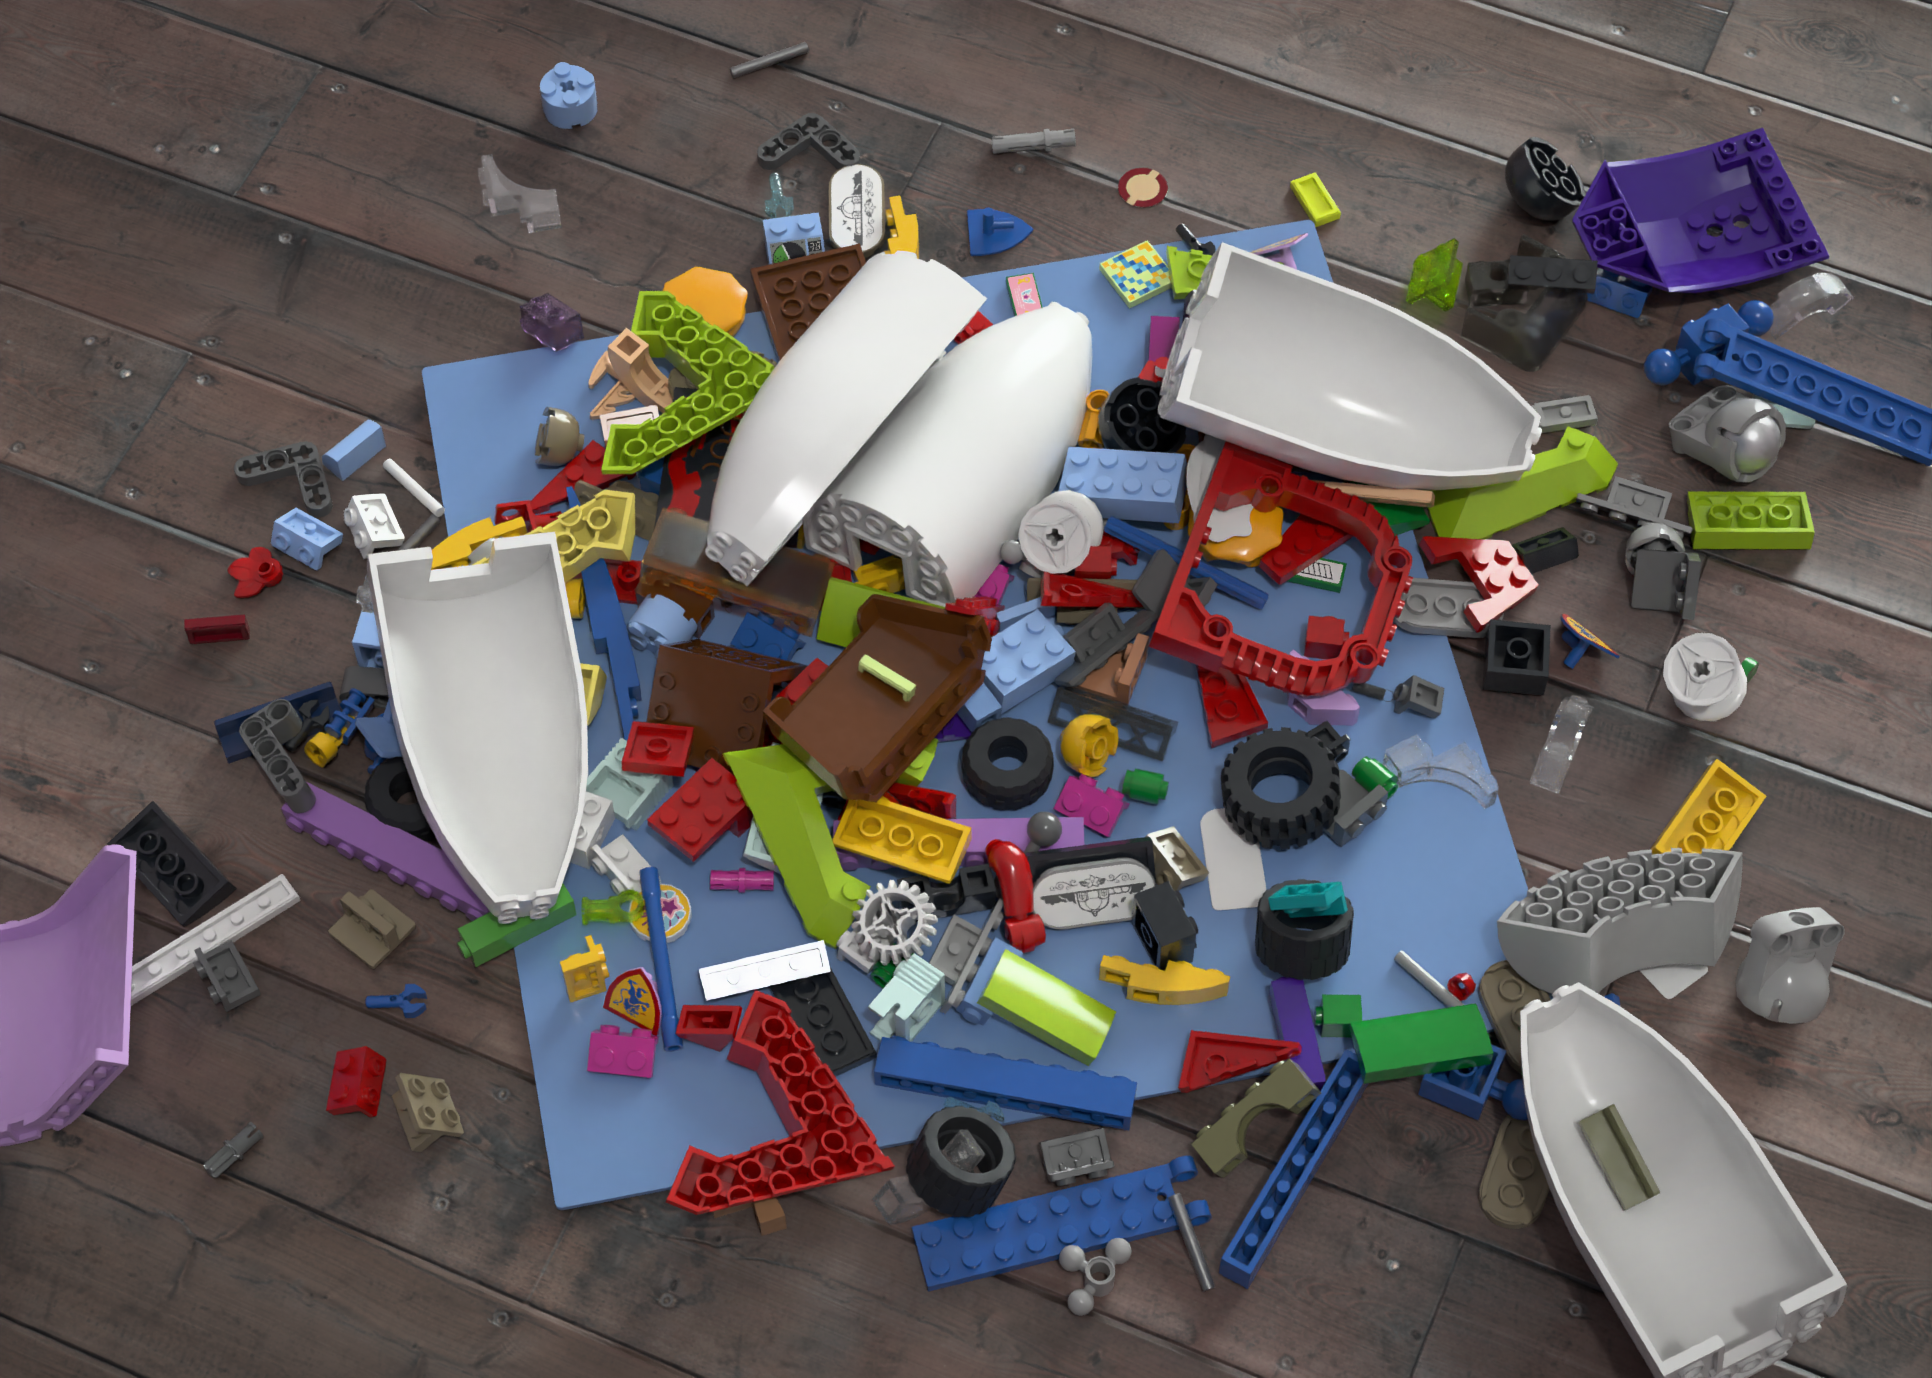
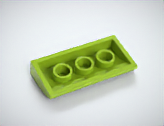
(1749, 520)
(840, 608)
(1047, 1007)

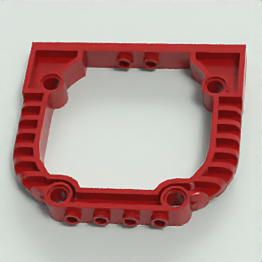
(1187, 626)

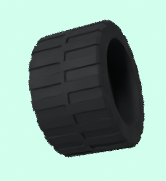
(1302, 952)
(944, 1184)

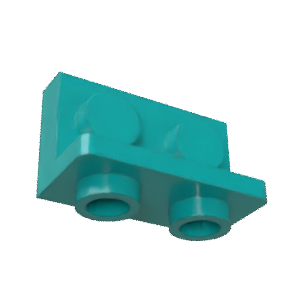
(1310, 899)

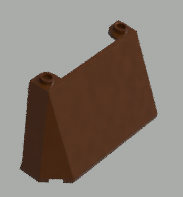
(859, 727)

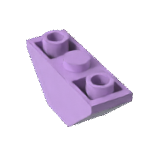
(1335, 707)

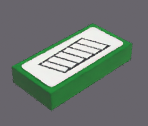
(1322, 574)

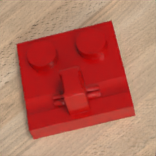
(658, 749)

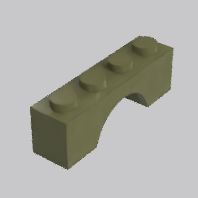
(1224, 1142)

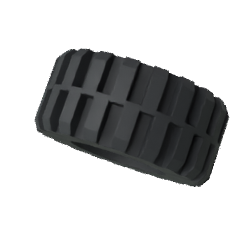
(1281, 754)

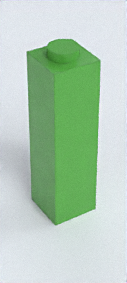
(488, 938)

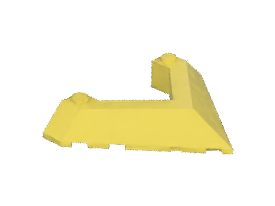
(583, 536)

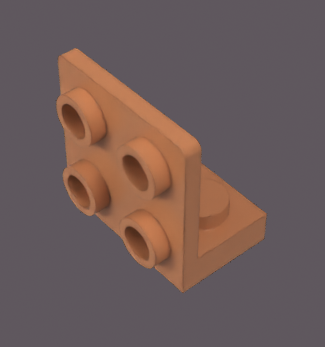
(1121, 672)

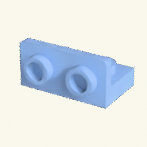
(304, 537)

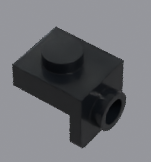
(1338, 745)

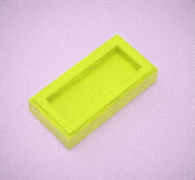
(1315, 199)

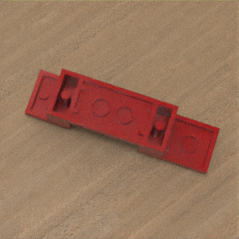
(711, 799)

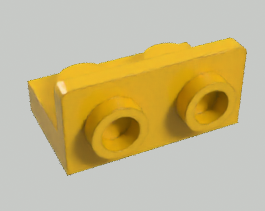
(585, 972)

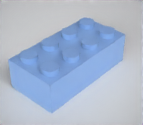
(1128, 482)

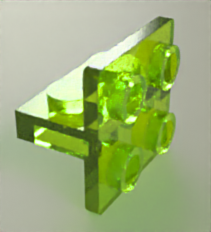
(1436, 276)

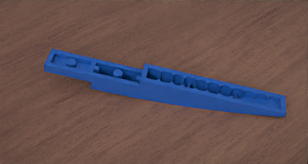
(611, 634)

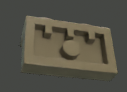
(1175, 860)

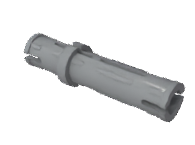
(1032, 141)

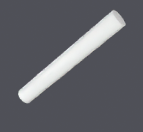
(414, 488)

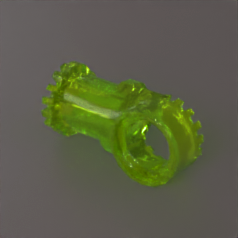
(610, 908)

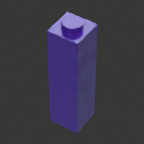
(1295, 1024)

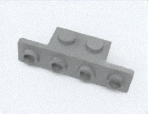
(1634, 502)
(959, 950)

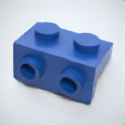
(1620, 293)
(762, 636)

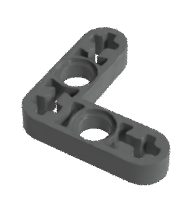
(812, 137)
(301, 467)

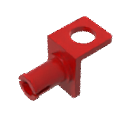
(525, 511)

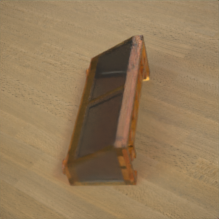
(787, 587)

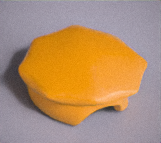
(712, 295)
(1249, 549)

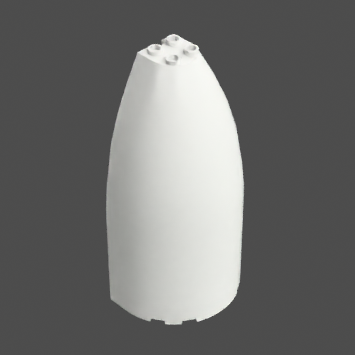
(1339, 383)
(830, 401)
(963, 456)
(489, 712)
(1721, 1260)

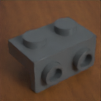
(227, 974)
(1076, 1156)

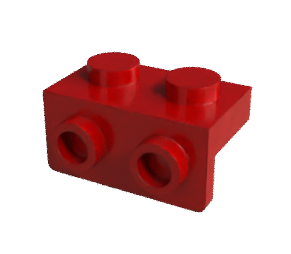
(356, 1082)

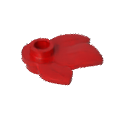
(255, 572)

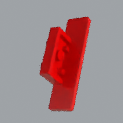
(981, 606)

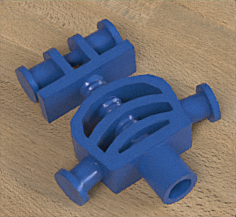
(342, 719)

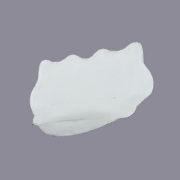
(1199, 474)

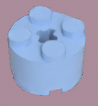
(568, 96)
(659, 623)

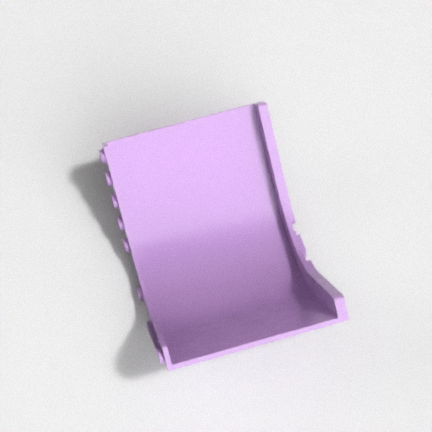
(66, 999)

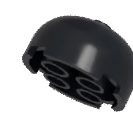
(1542, 181)
(1132, 420)

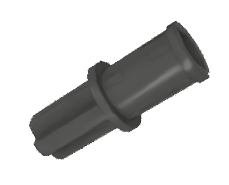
(232, 1151)

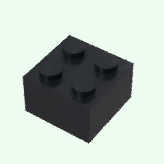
(1516, 657)
(1164, 925)

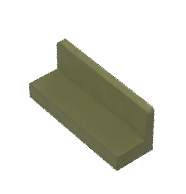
(1619, 1157)

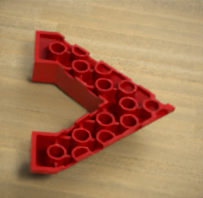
(825, 1132)

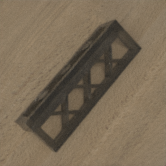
(1118, 711)

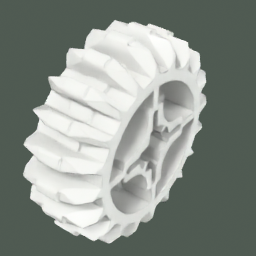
(906, 919)

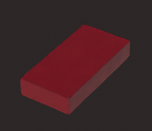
(217, 629)

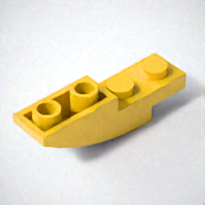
(905, 228)
(457, 547)
(1176, 985)

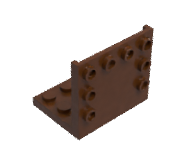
(717, 693)

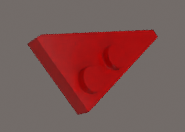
(583, 467)
(1078, 592)
(925, 800)
(1222, 1056)

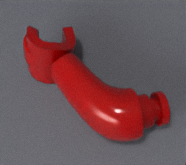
(1016, 886)

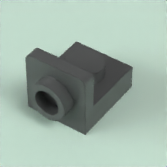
(1419, 696)

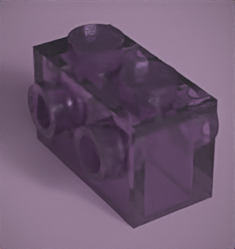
(551, 322)

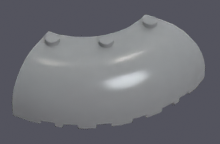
(1623, 917)

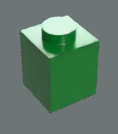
(1337, 1013)

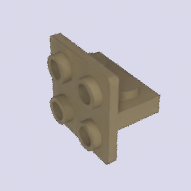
(370, 927)
(425, 1110)

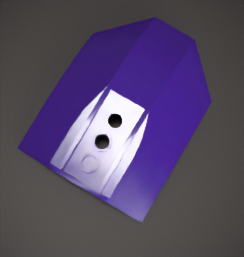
(1654, 214)

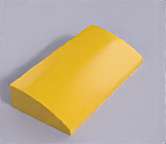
(1711, 813)
(903, 838)

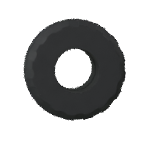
(1007, 739)
(383, 790)

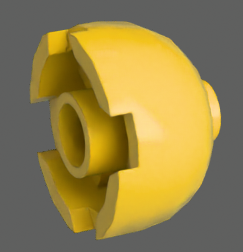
(1088, 743)

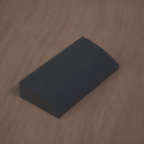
(173, 865)

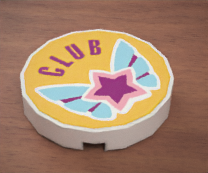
(675, 911)

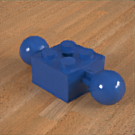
(1664, 365)
(1470, 1091)

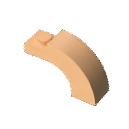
(638, 372)

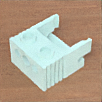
(632, 793)
(908, 999)

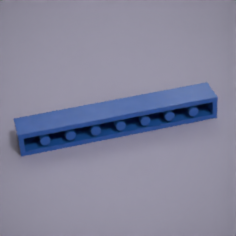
(1007, 1082)
(1293, 1172)

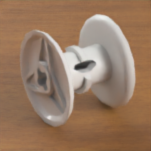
(1060, 531)
(1705, 677)

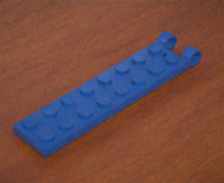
(1817, 391)
(1042, 1225)

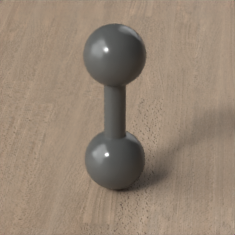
(1043, 831)

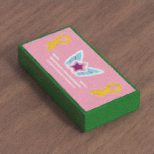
(1023, 293)

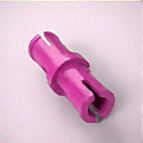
(742, 880)

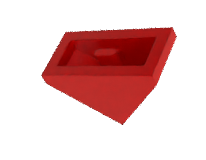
(709, 1024)

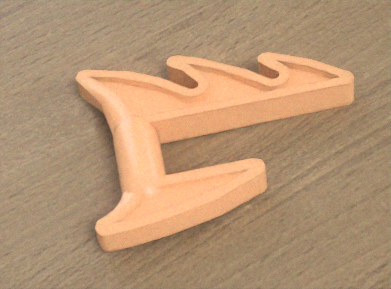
(616, 396)

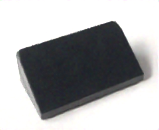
(1547, 550)

